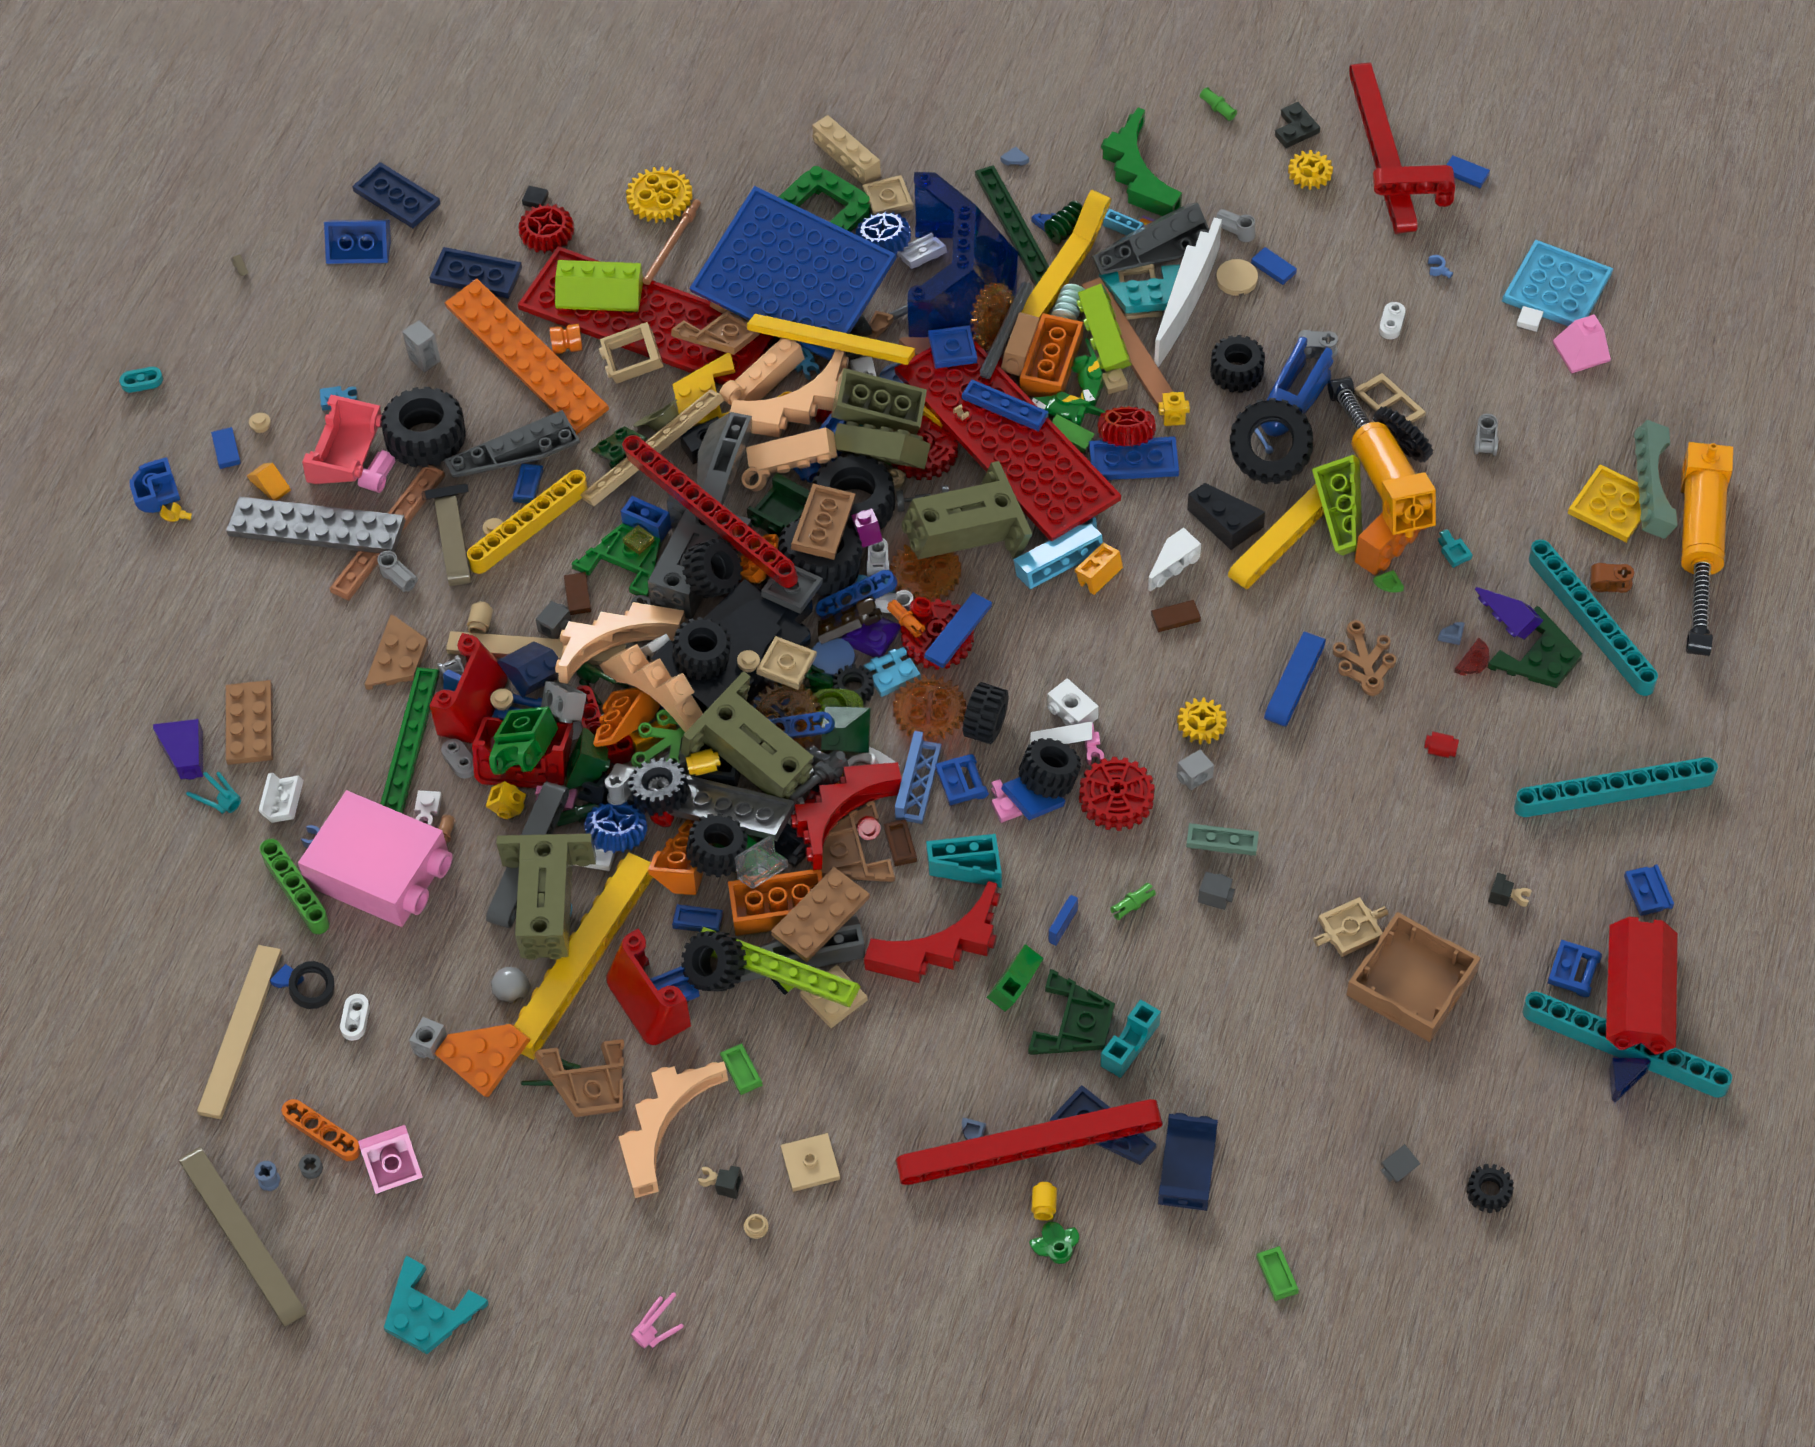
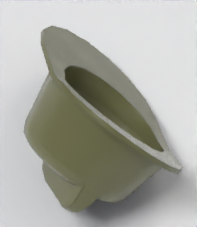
(659, 418)

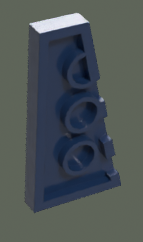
(1132, 1147)

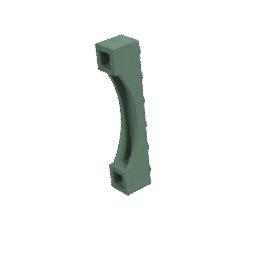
(1656, 512)

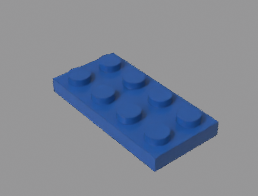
(1148, 460)

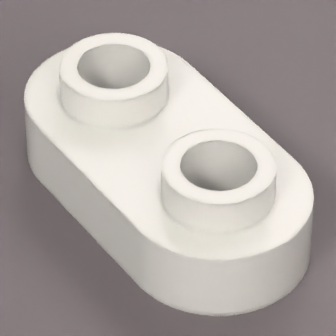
(1393, 316)
(354, 1019)

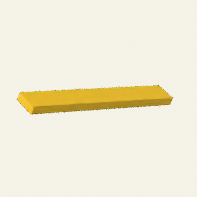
(831, 339)

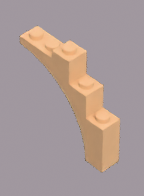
(798, 406)
(611, 630)
(653, 678)
(654, 1116)

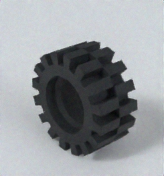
(855, 675)
(1488, 1201)

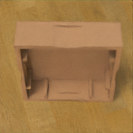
(1413, 976)

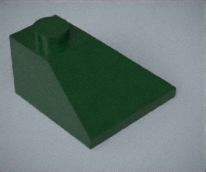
(850, 731)
(586, 761)

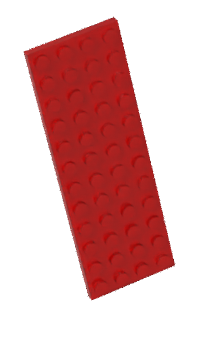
(659, 306)
(1044, 468)

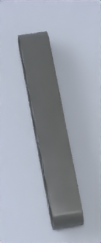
(540, 822)

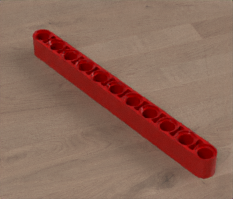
(1381, 141)
(713, 518)
(1028, 1142)

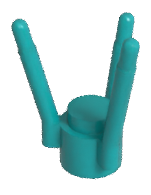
(227, 799)

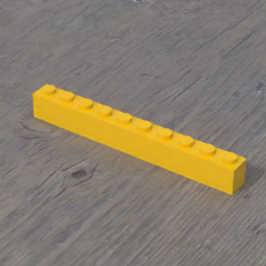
(585, 950)

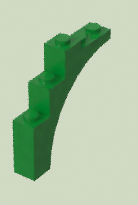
(1143, 186)

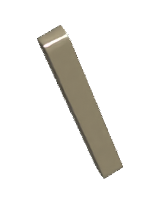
(242, 1237)

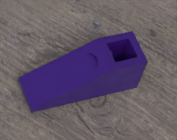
(1517, 615)

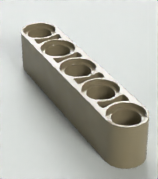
(452, 540)

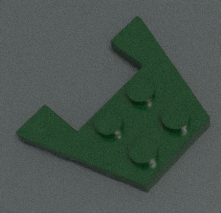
(1547, 660)
(1084, 1020)

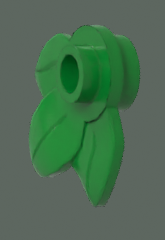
(1055, 1239)

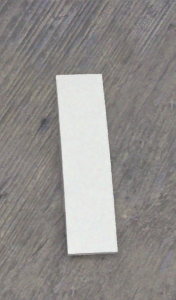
(1187, 288)

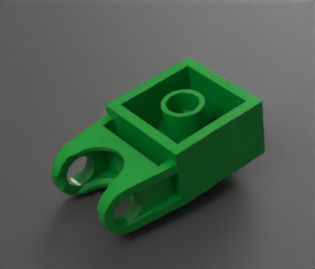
(522, 739)

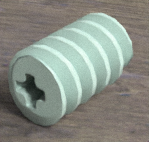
(1066, 304)

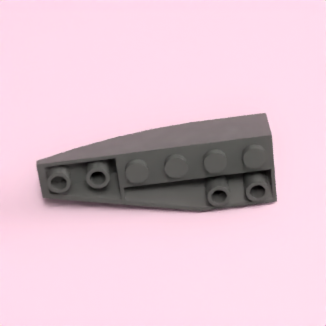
(1154, 242)
(516, 447)
(722, 453)
(842, 947)

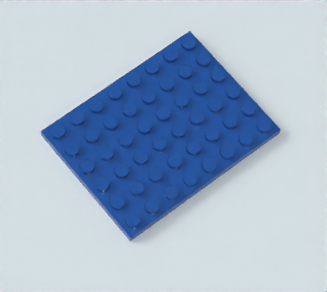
(792, 268)

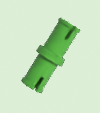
(1218, 104)
(1132, 901)

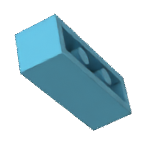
(1121, 223)

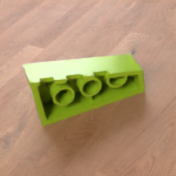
(1104, 329)
(1341, 500)

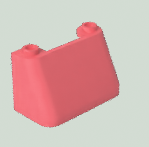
(343, 442)

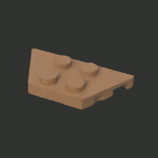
(397, 655)

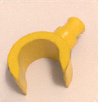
(175, 513)

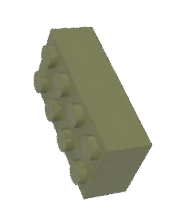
(878, 402)
(882, 444)

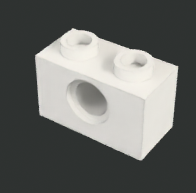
(1069, 695)

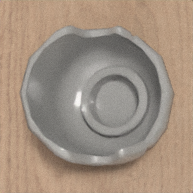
(510, 984)

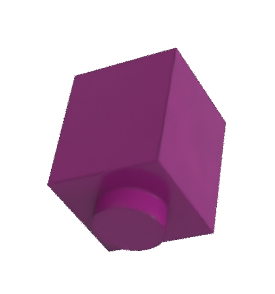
(867, 527)

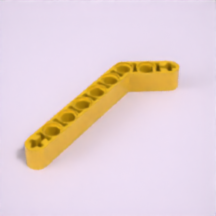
(1070, 256)

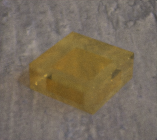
(638, 539)

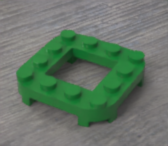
(822, 180)

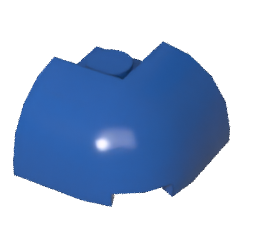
(154, 486)

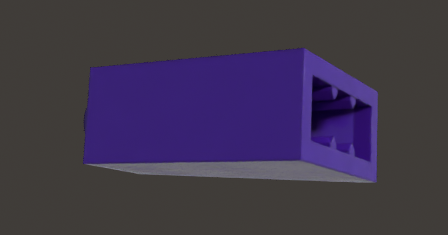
(183, 746)

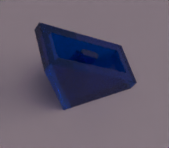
(1625, 1074)

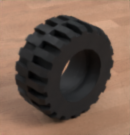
(420, 407)
(1271, 411)
(864, 475)
(836, 573)

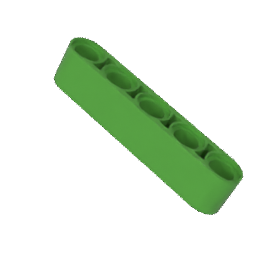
(298, 894)

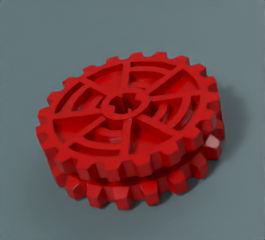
(941, 451)
(934, 624)
(1116, 793)

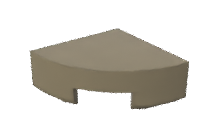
(238, 262)

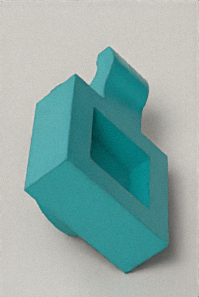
(1454, 550)

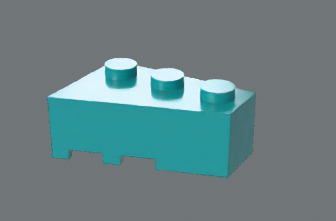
(965, 859)

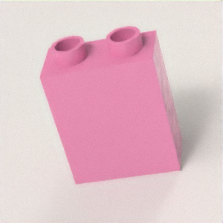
(375, 859)

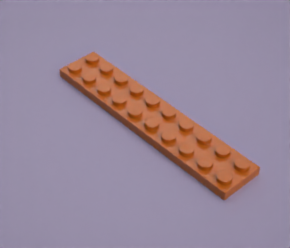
(526, 355)

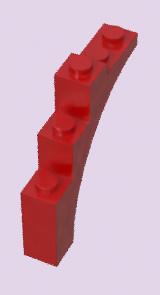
(855, 788)
(912, 958)

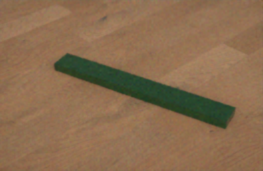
(1012, 222)

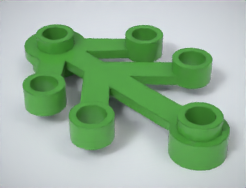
(671, 738)

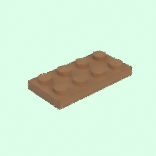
(823, 521)
(249, 722)
(820, 914)

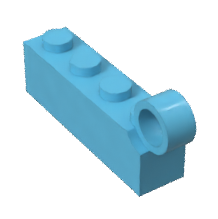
(1058, 555)

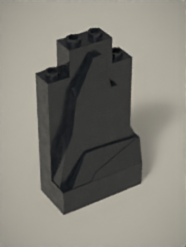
(752, 626)

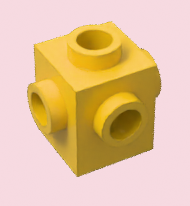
(1173, 408)
(506, 800)

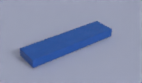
(1005, 405)
(958, 630)

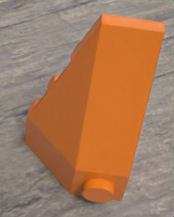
(623, 715)

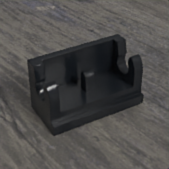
(596, 791)
(790, 846)

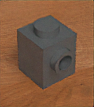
(553, 620)
(1216, 890)
(1399, 1164)

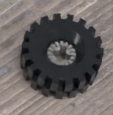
(657, 774)

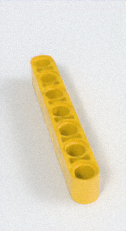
(527, 522)
(1277, 539)

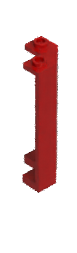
(1642, 985)

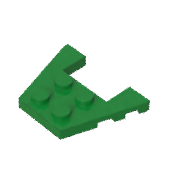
(616, 552)

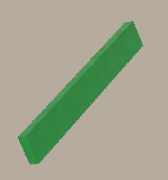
(410, 739)

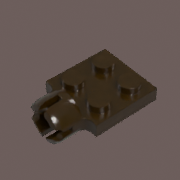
(848, 619)

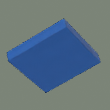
(952, 346)
(1028, 802)

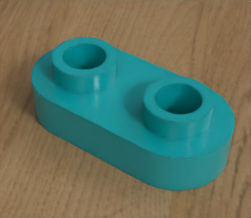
(141, 379)

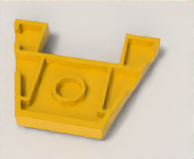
(701, 381)

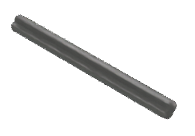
(1005, 330)

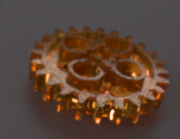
(990, 313)
(925, 577)
(800, 701)
(950, 710)

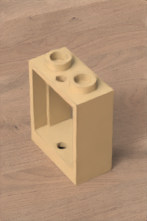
(626, 337)

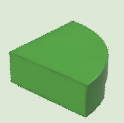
(1389, 582)

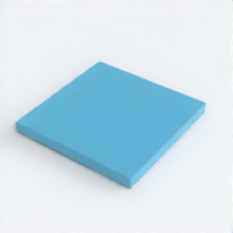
(1557, 283)

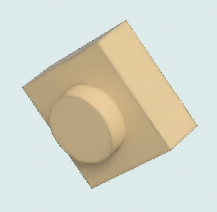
(1114, 381)

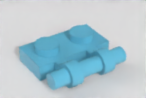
(892, 678)

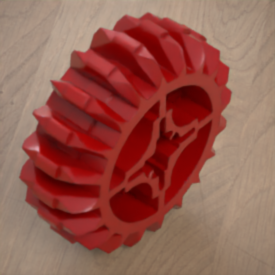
(551, 226)
(1126, 426)

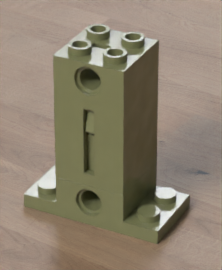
(968, 518)
(750, 742)
(544, 888)

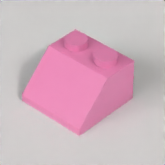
(390, 1159)

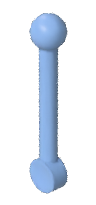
(1268, 449)

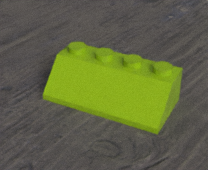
(598, 285)

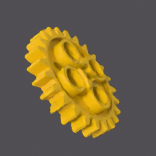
(659, 194)

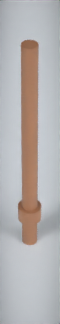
(687, 217)

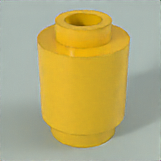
(702, 762)
(1044, 1201)

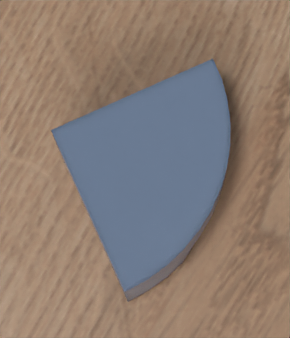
(1014, 156)
(1452, 633)
(972, 1129)

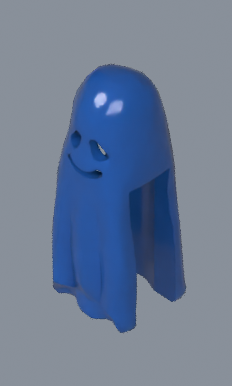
(1311, 389)

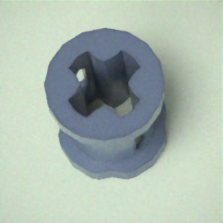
(262, 1170)

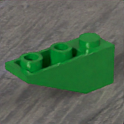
(1015, 978)

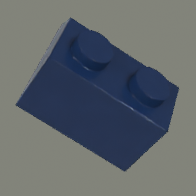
(530, 667)

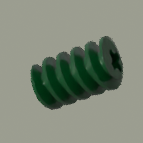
(1063, 222)

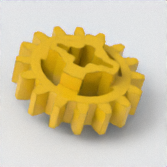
(1310, 169)
(1201, 720)

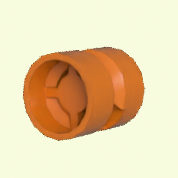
(566, 339)

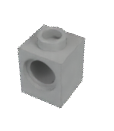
(1195, 770)
(425, 1030)

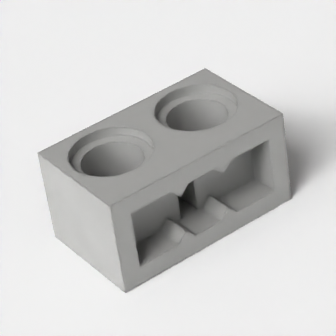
(421, 346)
(564, 701)

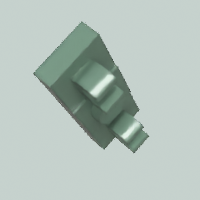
(1222, 839)

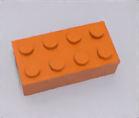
(1051, 356)
(1379, 546)
(769, 902)

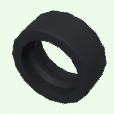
(311, 967)

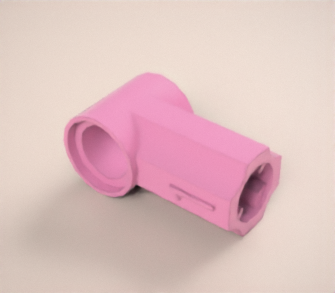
(375, 476)

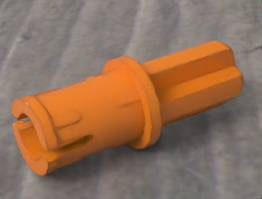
(905, 618)

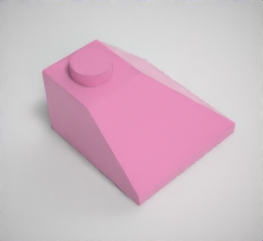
(1583, 344)

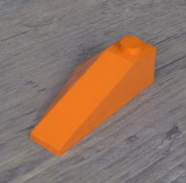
(673, 867)

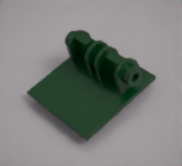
(612, 447)

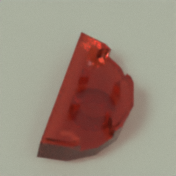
(1474, 660)

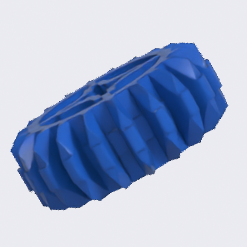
(886, 231)
(616, 827)

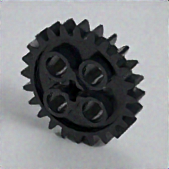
(1407, 435)

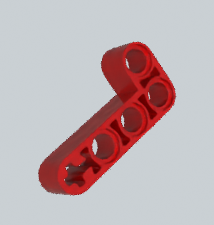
(1417, 180)
(591, 709)

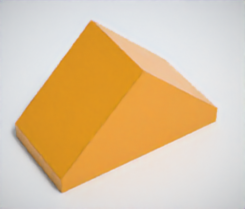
(269, 481)

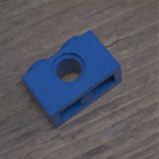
(647, 516)

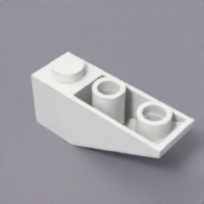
(1175, 555)

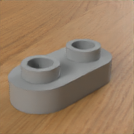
(457, 757)

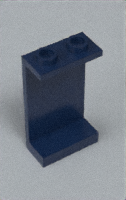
(1188, 1161)

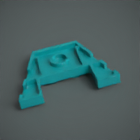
(1142, 295)
(419, 1318)

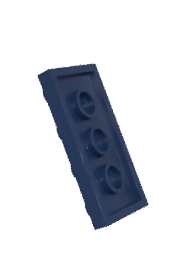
(396, 195)
(460, 268)

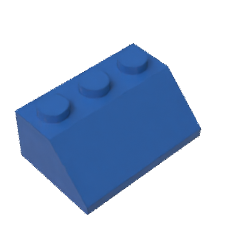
(357, 241)

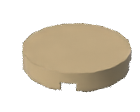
(1237, 277)

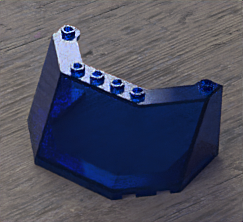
(978, 257)

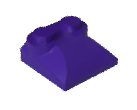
(873, 639)

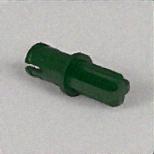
(575, 814)

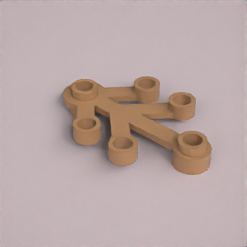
(1364, 659)

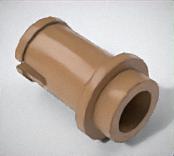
(446, 825)

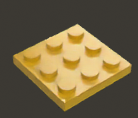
(1609, 503)

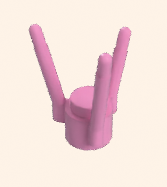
(645, 1332)

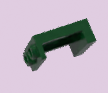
(779, 506)

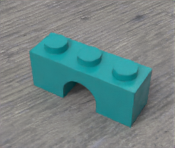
(1138, 1030)

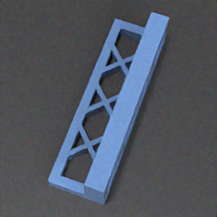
(909, 776)

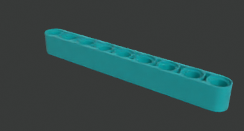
(1584, 605)
(1624, 780)
(1590, 1035)

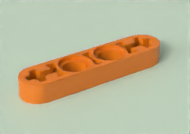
(323, 1127)

